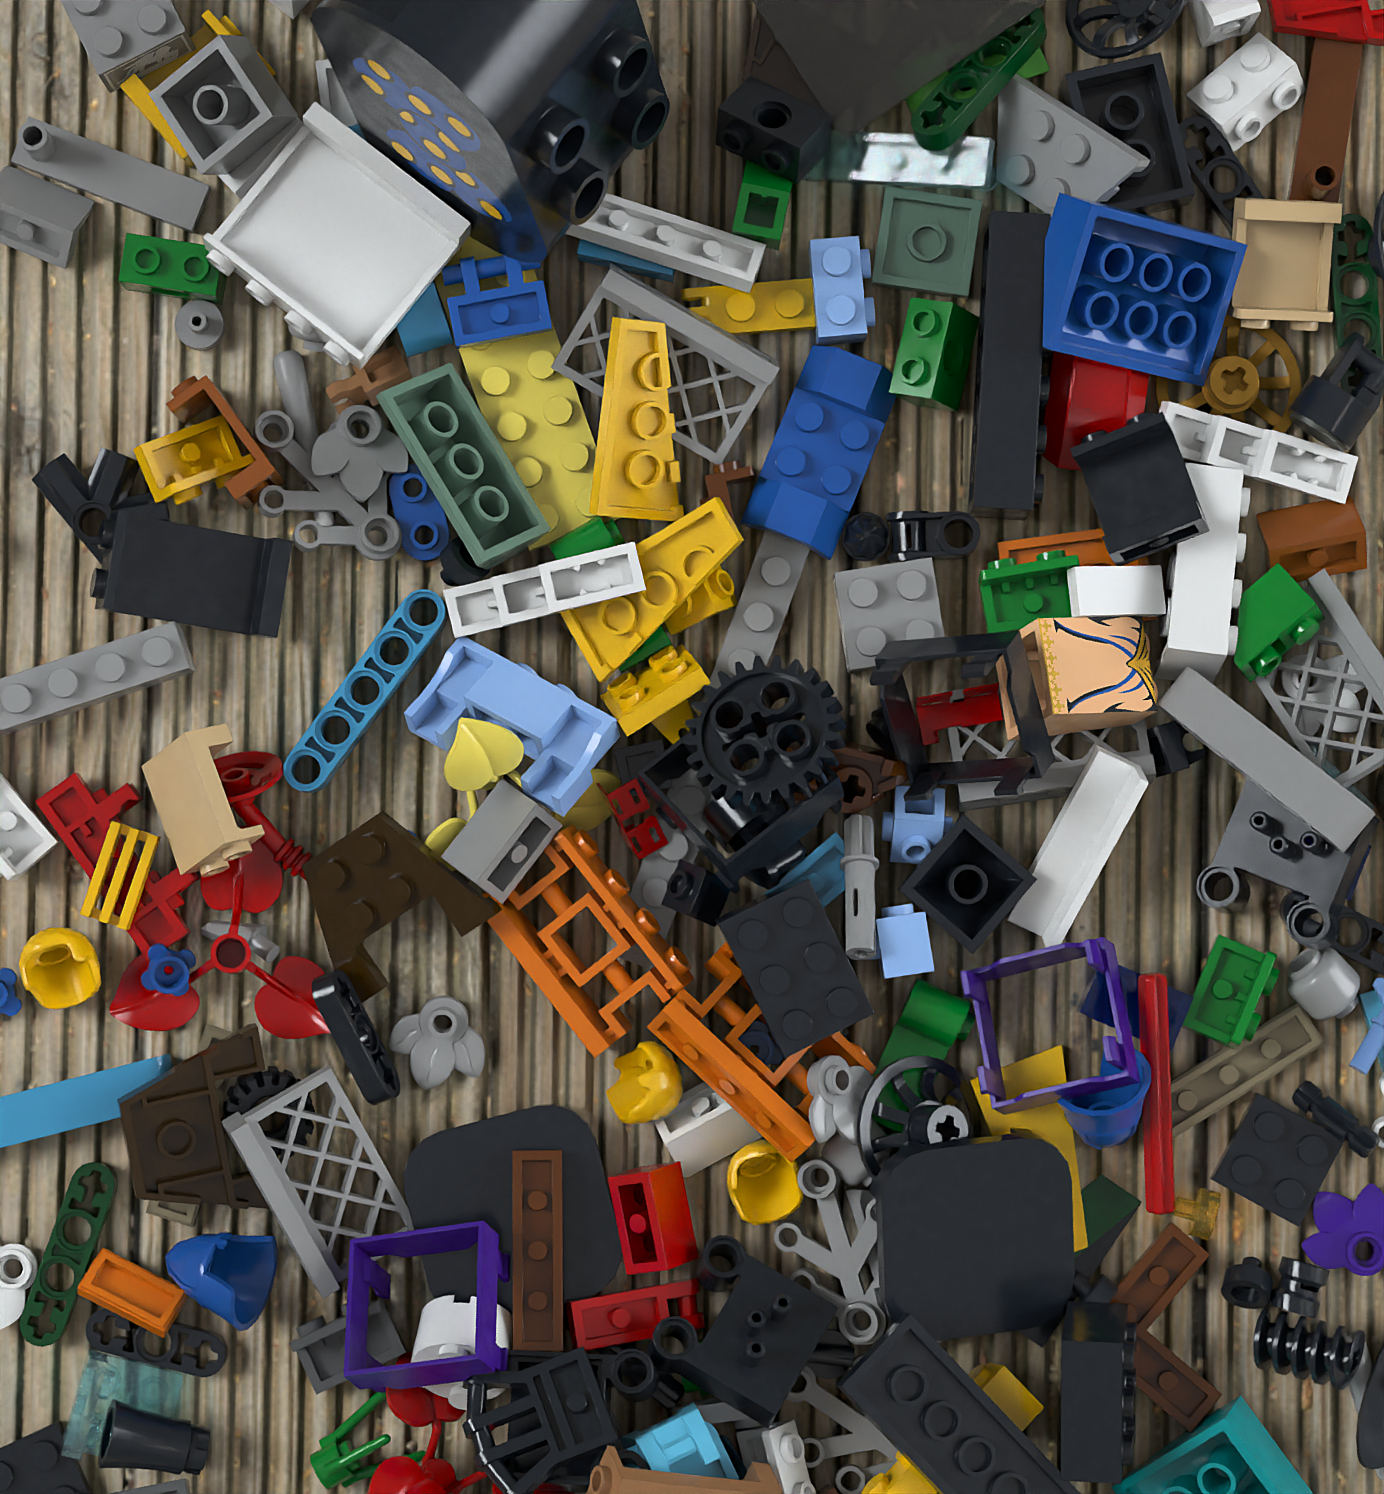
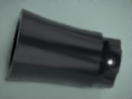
(151, 1441)

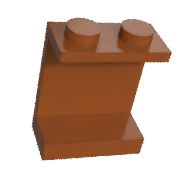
(195, 396)

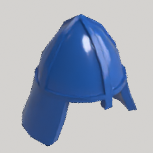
(1111, 1115)
(226, 1274)

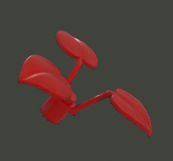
(281, 1006)
(435, 1476)

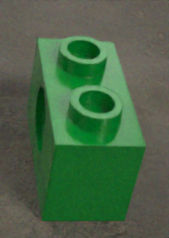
(170, 269)
(934, 354)

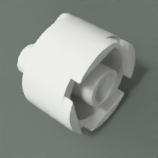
(449, 1332)

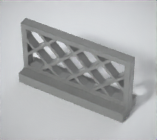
(689, 329)
(1367, 663)
(1057, 780)
(279, 1188)

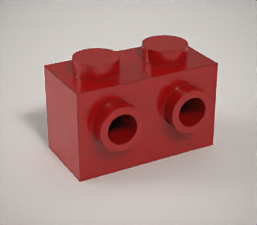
(653, 1218)

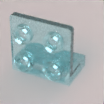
(117, 1378)

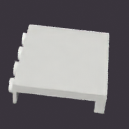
(337, 238)

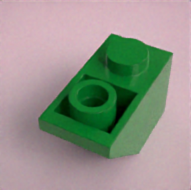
(762, 206)
(1271, 621)

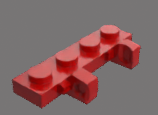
(83, 824)

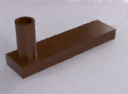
(1325, 120)
(537, 1250)

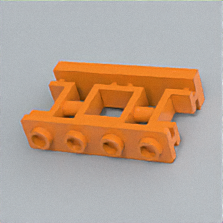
(559, 969)
(735, 1070)

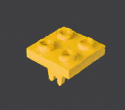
(657, 693)

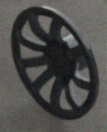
(1137, 17)
(927, 1119)

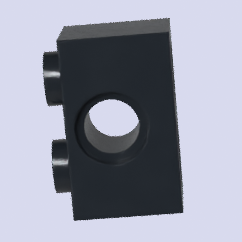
(773, 129)

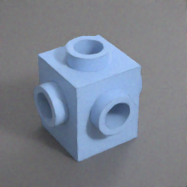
(914, 833)

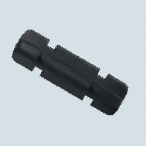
(1335, 1119)

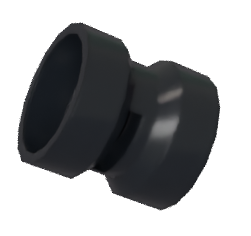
(1299, 1287)

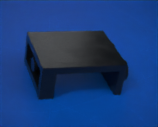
(1140, 488)

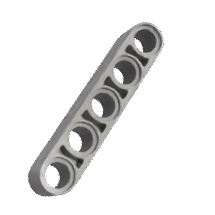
(1266, 759)

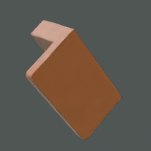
(1314, 538)

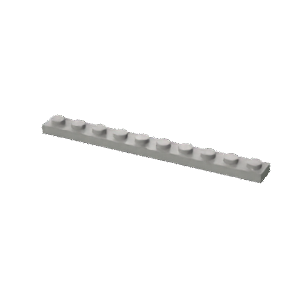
(750, 634)

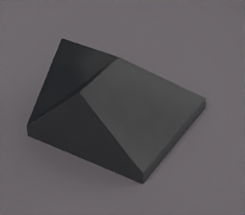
(967, 884)

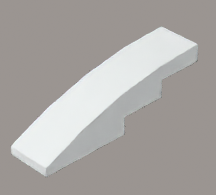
(1261, 453)
(544, 590)

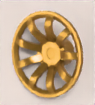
(1235, 383)

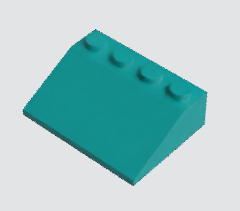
(1220, 1456)

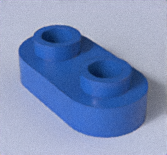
(417, 513)

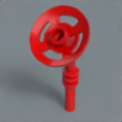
(243, 785)

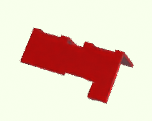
(965, 713)
(629, 808)

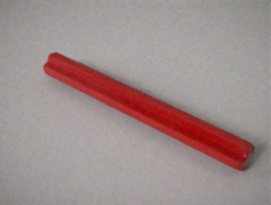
(1157, 1101)

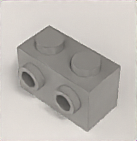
(499, 839)

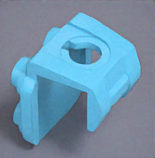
(682, 1446)

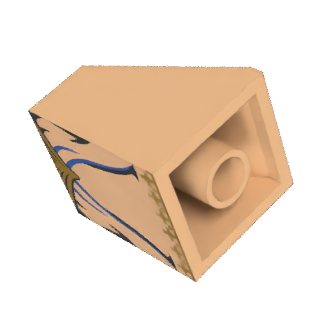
(1086, 673)

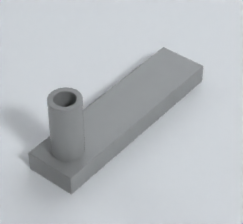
(110, 174)

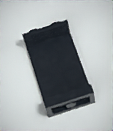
(191, 575)

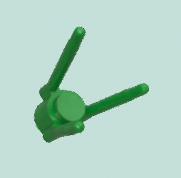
(339, 1461)

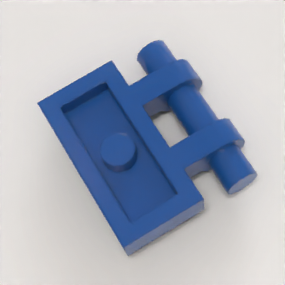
(498, 312)

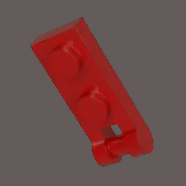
(630, 1313)

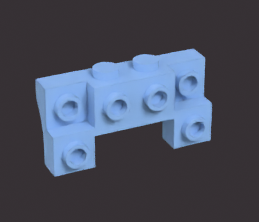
(549, 719)

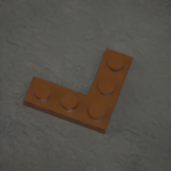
(1148, 1291)

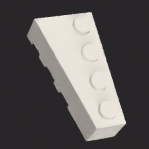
(1204, 579)

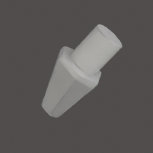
(253, 933)

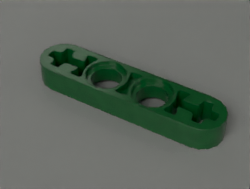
(972, 73)
(1349, 309)
(63, 1251)

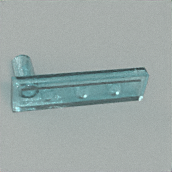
(900, 161)

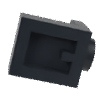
(696, 893)

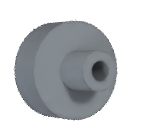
(205, 335)

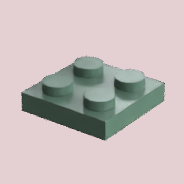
(926, 242)

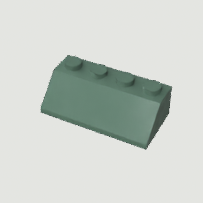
(464, 465)

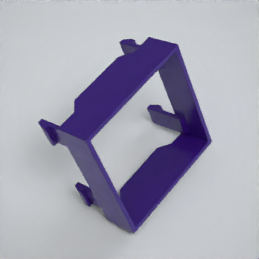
(1100, 956)
(363, 1271)

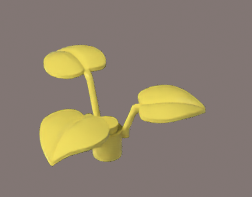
(479, 761)

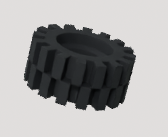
(263, 1085)

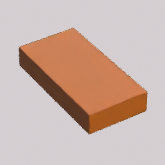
(132, 1292)

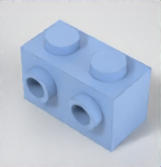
(838, 290)
(902, 942)

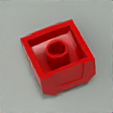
(1087, 399)

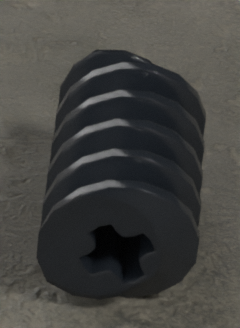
(1305, 1351)

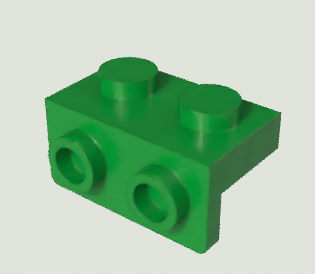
(1027, 591)
(1230, 991)

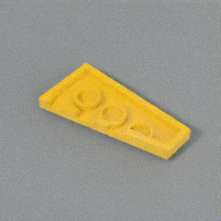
(634, 443)
(672, 568)
(1047, 1121)

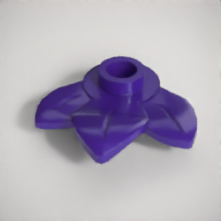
(1345, 1225)

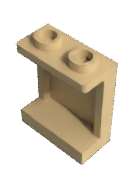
(1284, 261)
(195, 804)

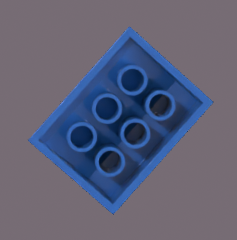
(1136, 289)

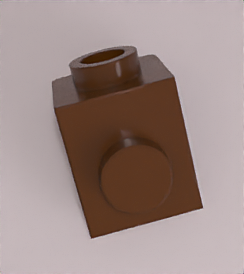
(726, 475)

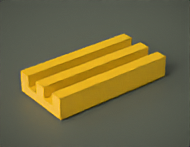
(103, 865)

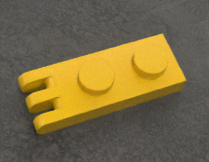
(766, 309)

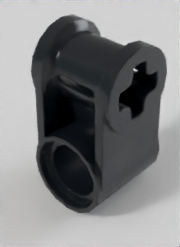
(928, 535)

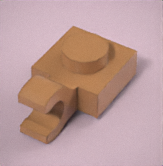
(377, 375)

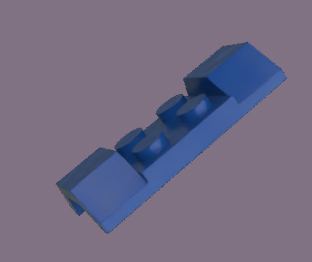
(822, 449)

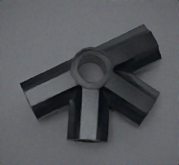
(104, 492)

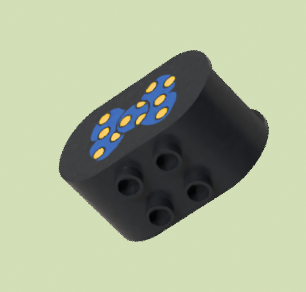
(501, 103)

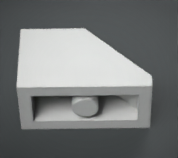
(1222, 19)

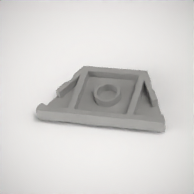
(1056, 150)

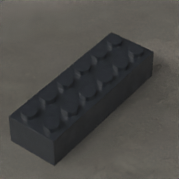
(1008, 370)

